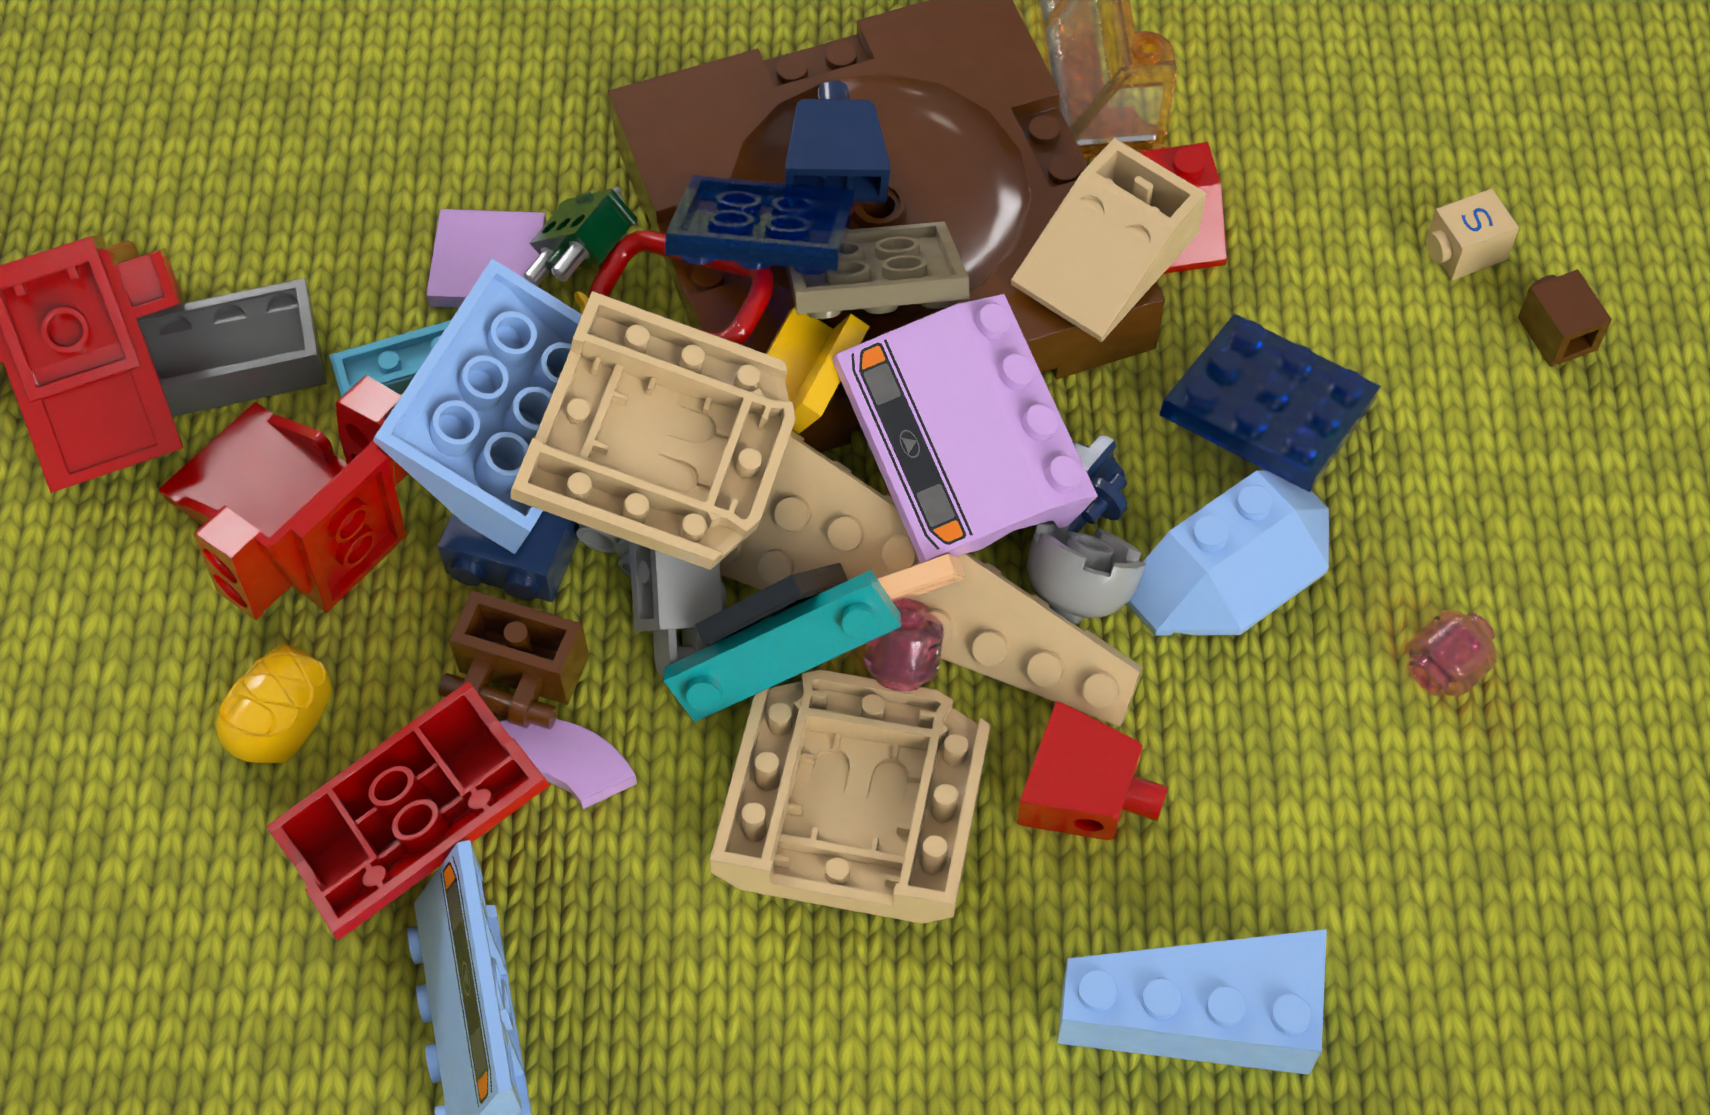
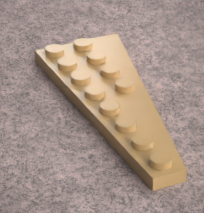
(991, 626)

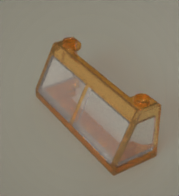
(1108, 74)

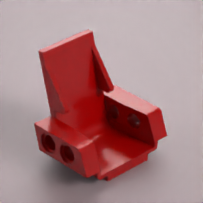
(82, 357)
(288, 509)

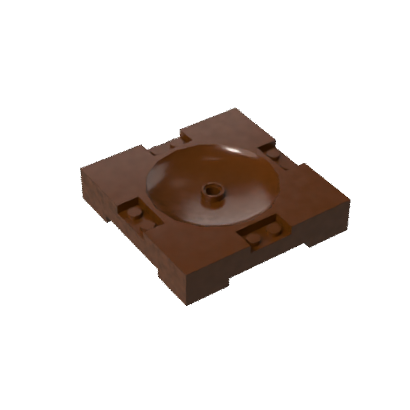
(967, 144)

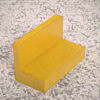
(808, 352)

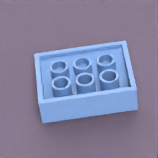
(482, 402)

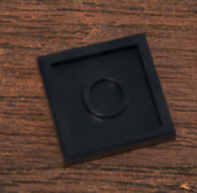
(770, 602)

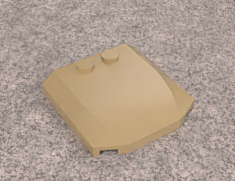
(659, 434)
(853, 797)

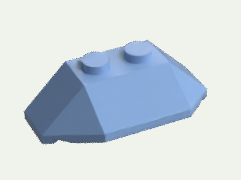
(1235, 559)

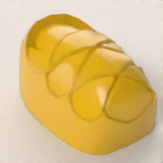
(274, 706)

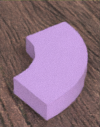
(575, 760)

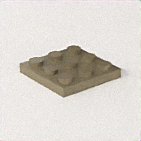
(884, 271)

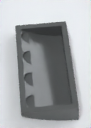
(236, 347)

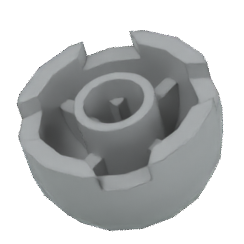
(1082, 572)

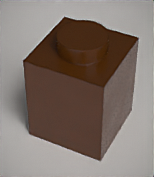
(1564, 317)

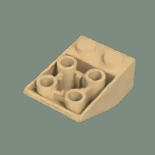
(1111, 239)

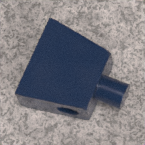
(838, 145)

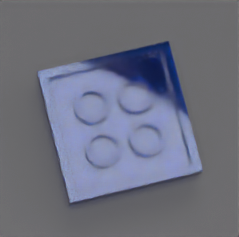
(761, 224)
(1270, 401)

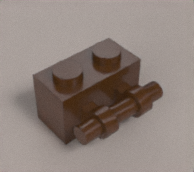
(519, 650)

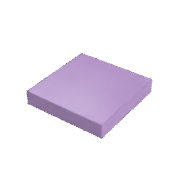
(468, 243)

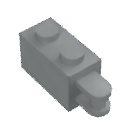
(671, 597)

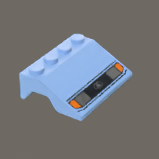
(467, 993)

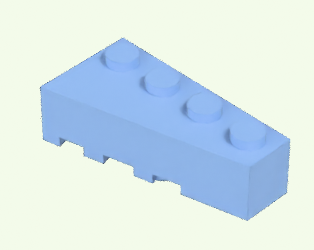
(1203, 1002)

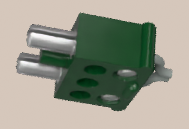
(579, 234)

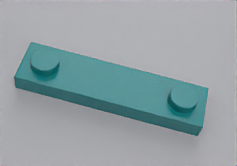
(782, 646)

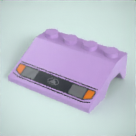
(964, 429)

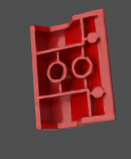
(405, 808)

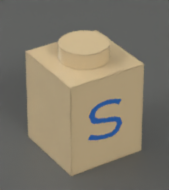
(1471, 234)

